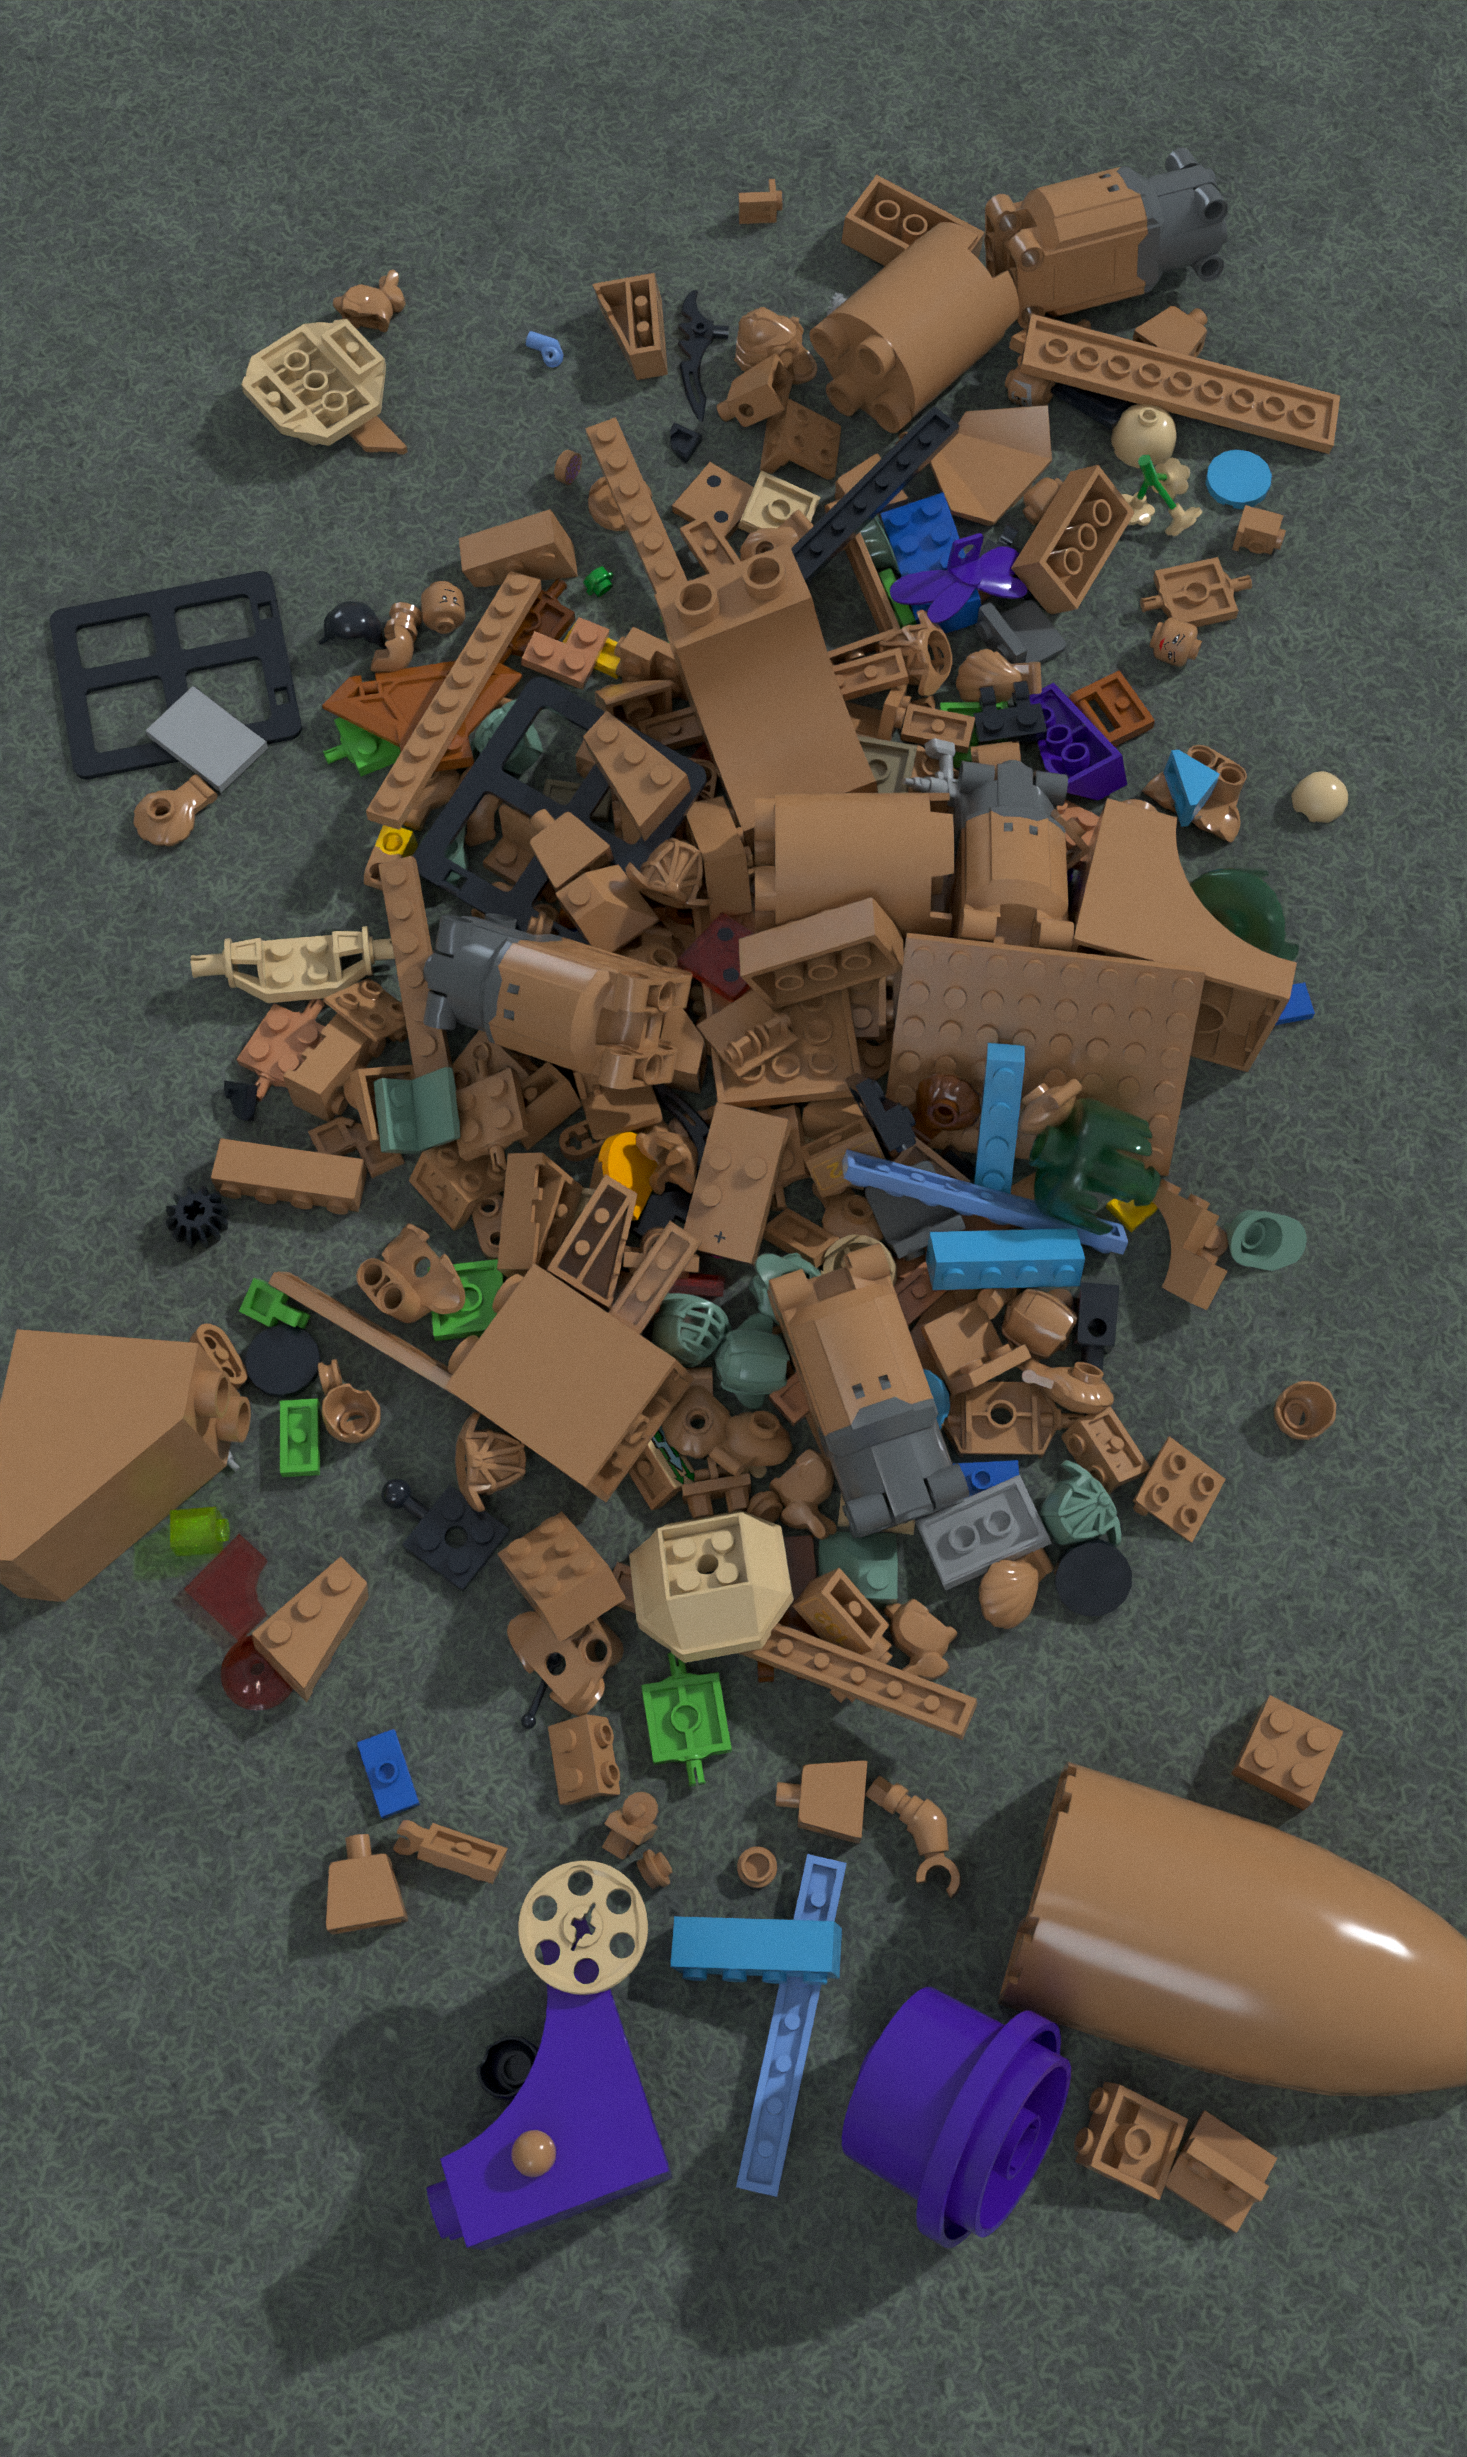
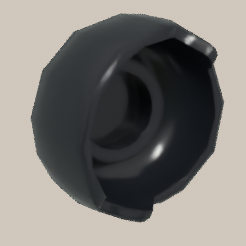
(493, 2072)

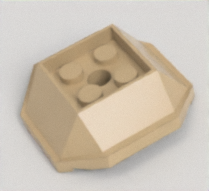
(317, 382)
(718, 1611)

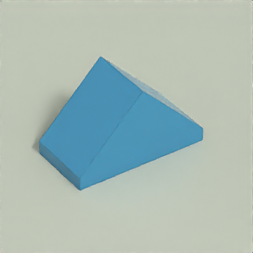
(1188, 784)

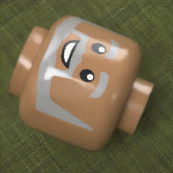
(1028, 389)

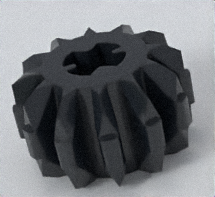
(202, 1226)

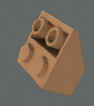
(691, 1047)

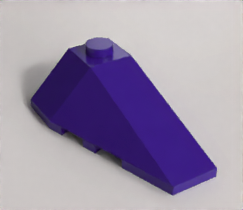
(1077, 748)

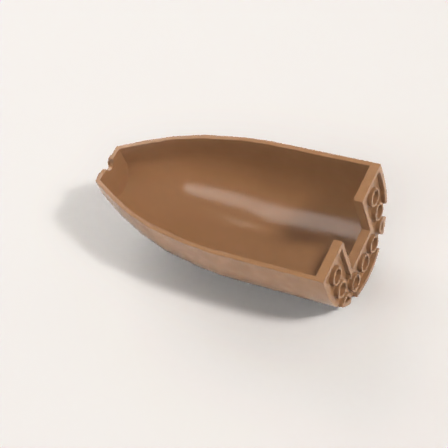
(1235, 1948)

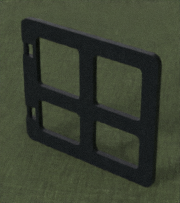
(169, 664)
(489, 778)

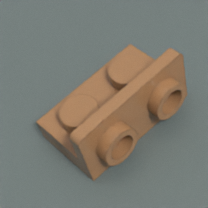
(1105, 1449)

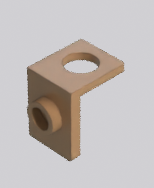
(1075, 832)

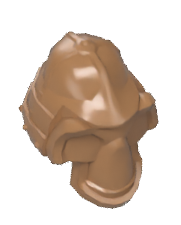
(766, 333)

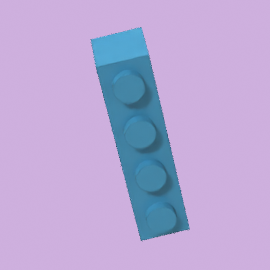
(999, 1116)
(1004, 1259)
(756, 1948)

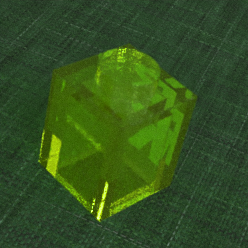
(198, 1531)

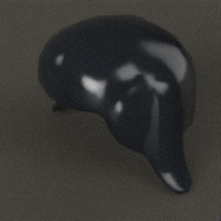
(353, 621)

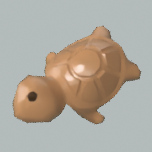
(674, 1156)

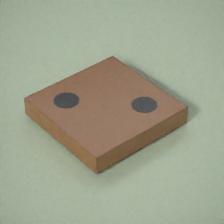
(717, 494)

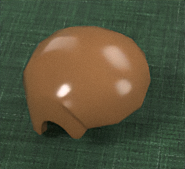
(398, 651)
(1314, 1401)
(342, 1404)

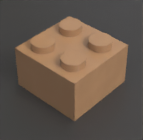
(1287, 1752)

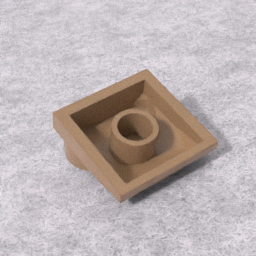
(361, 1094)

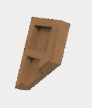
(377, 437)

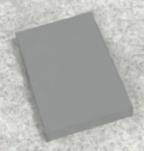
(207, 739)
(982, 1531)

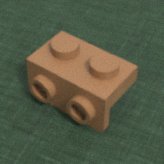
(584, 1759)

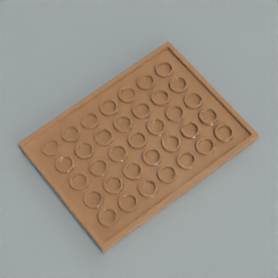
(1081, 1016)

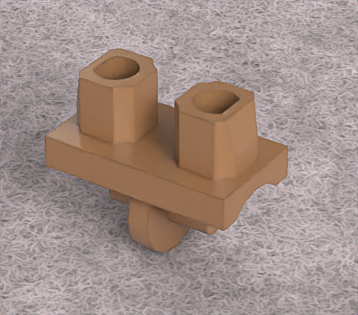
(699, 1494)
(631, 1824)

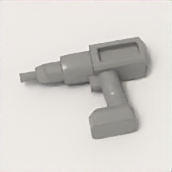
(944, 779)

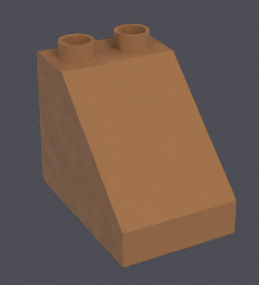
(102, 1449)

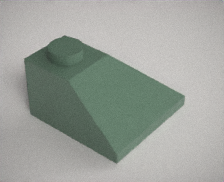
(866, 1561)

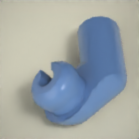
(549, 348)

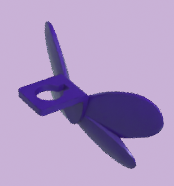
(952, 588)

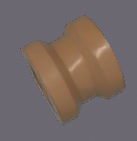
(406, 616)

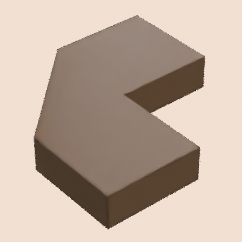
(344, 1136)

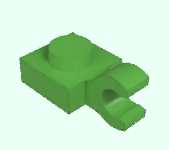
(269, 1306)

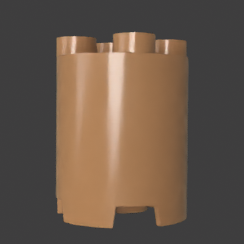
(914, 328)
(852, 849)

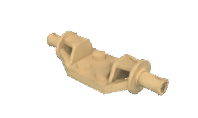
(295, 966)

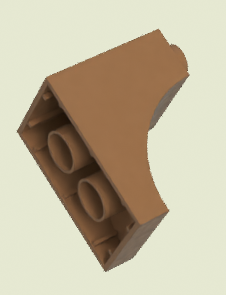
(763, 684)
(1140, 906)

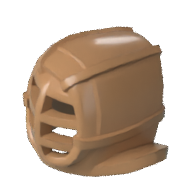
(914, 648)
(671, 870)
(1039, 1321)
(492, 1461)

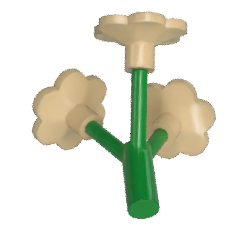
(1168, 481)

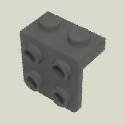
(1019, 633)
(907, 1221)

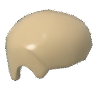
(1320, 797)

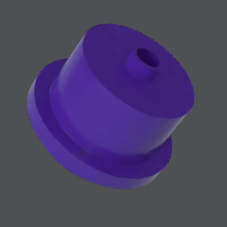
(957, 2111)

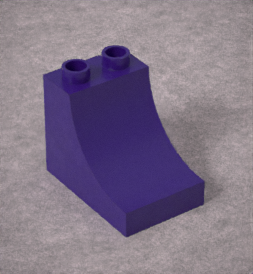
(585, 2100)

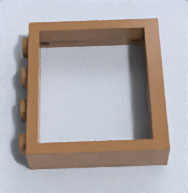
(876, 600)

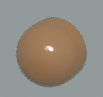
(533, 2153)

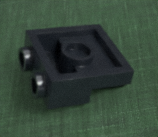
(887, 1119)

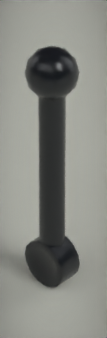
(528, 1720)

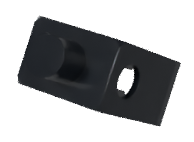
(1097, 1309)

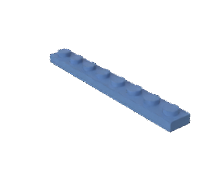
(967, 1198)
(787, 2043)

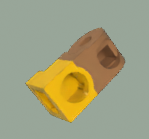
(388, 848)

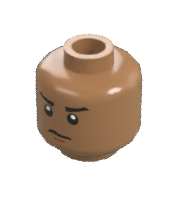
(442, 607)

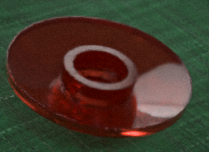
(250, 1690)

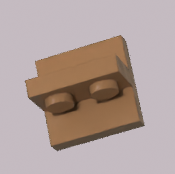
(1220, 2172)

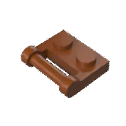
(1119, 705)

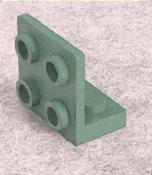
(417, 1112)

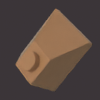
(636, 700)
(606, 908)

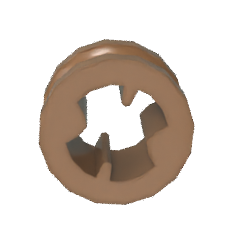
(330, 1375)

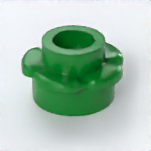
(598, 581)

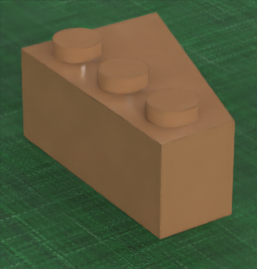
(636, 320)
(527, 546)
(636, 772)
(321, 1078)
(535, 1212)
(596, 1243)

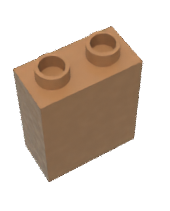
(567, 1380)

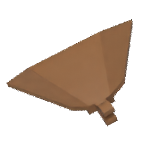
(993, 461)

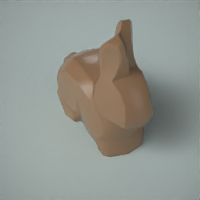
(370, 305)
(803, 1489)
(920, 1638)

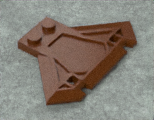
(399, 699)

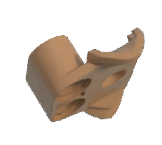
(1220, 811)
(396, 1279)
(581, 1681)

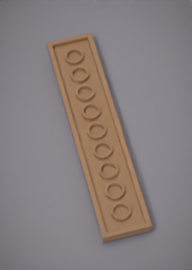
(1180, 384)

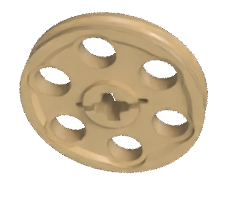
(574, 1907)

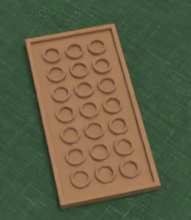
(806, 1069)

